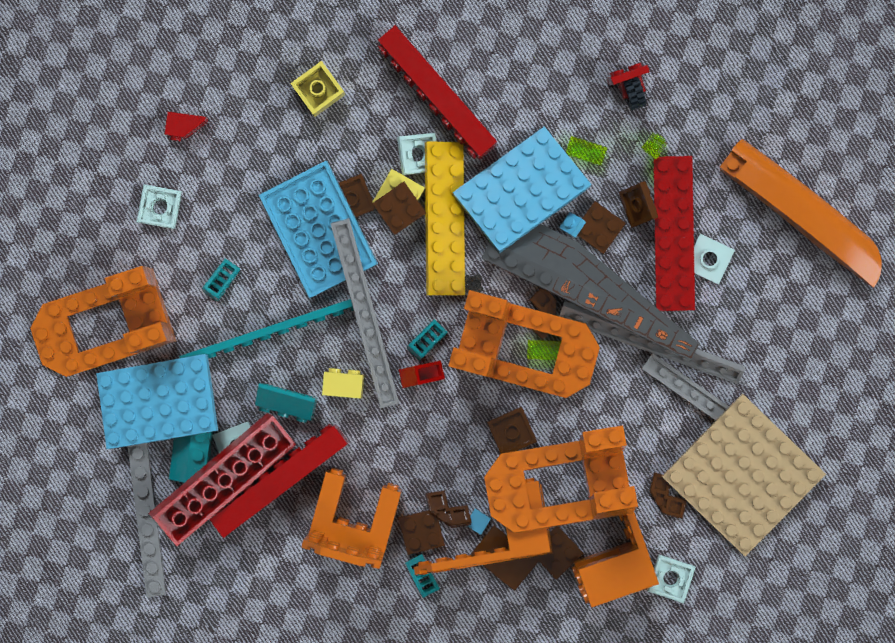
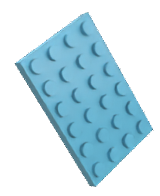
(521, 189)
(302, 217)
(157, 401)

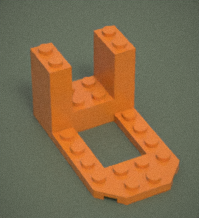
(142, 309)
(484, 337)
(604, 476)
(345, 540)
(521, 544)
(616, 570)

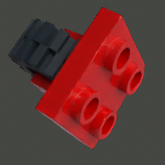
(631, 84)

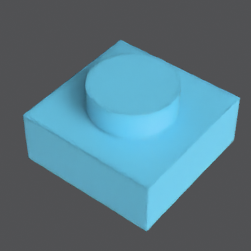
(572, 224)

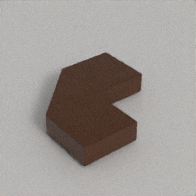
(545, 303)
(668, 504)
(453, 516)

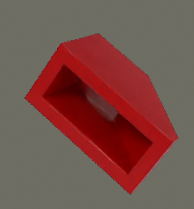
(183, 125)
(421, 374)

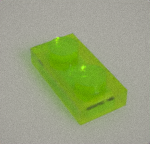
(654, 145)
(586, 151)
(542, 349)

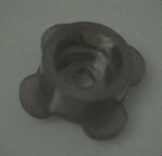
(477, 280)

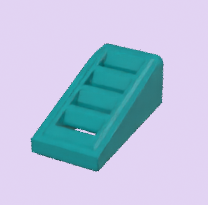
(215, 276)
(426, 350)
(428, 591)

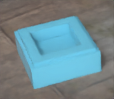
(479, 521)

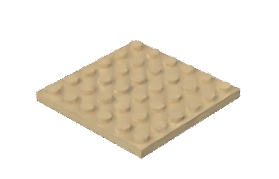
(743, 475)

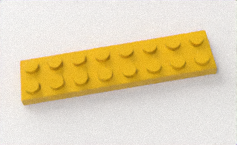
(444, 219)

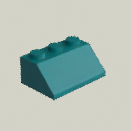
(285, 402)
(190, 455)

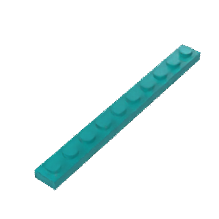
(281, 328)

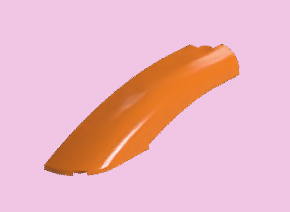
(804, 211)

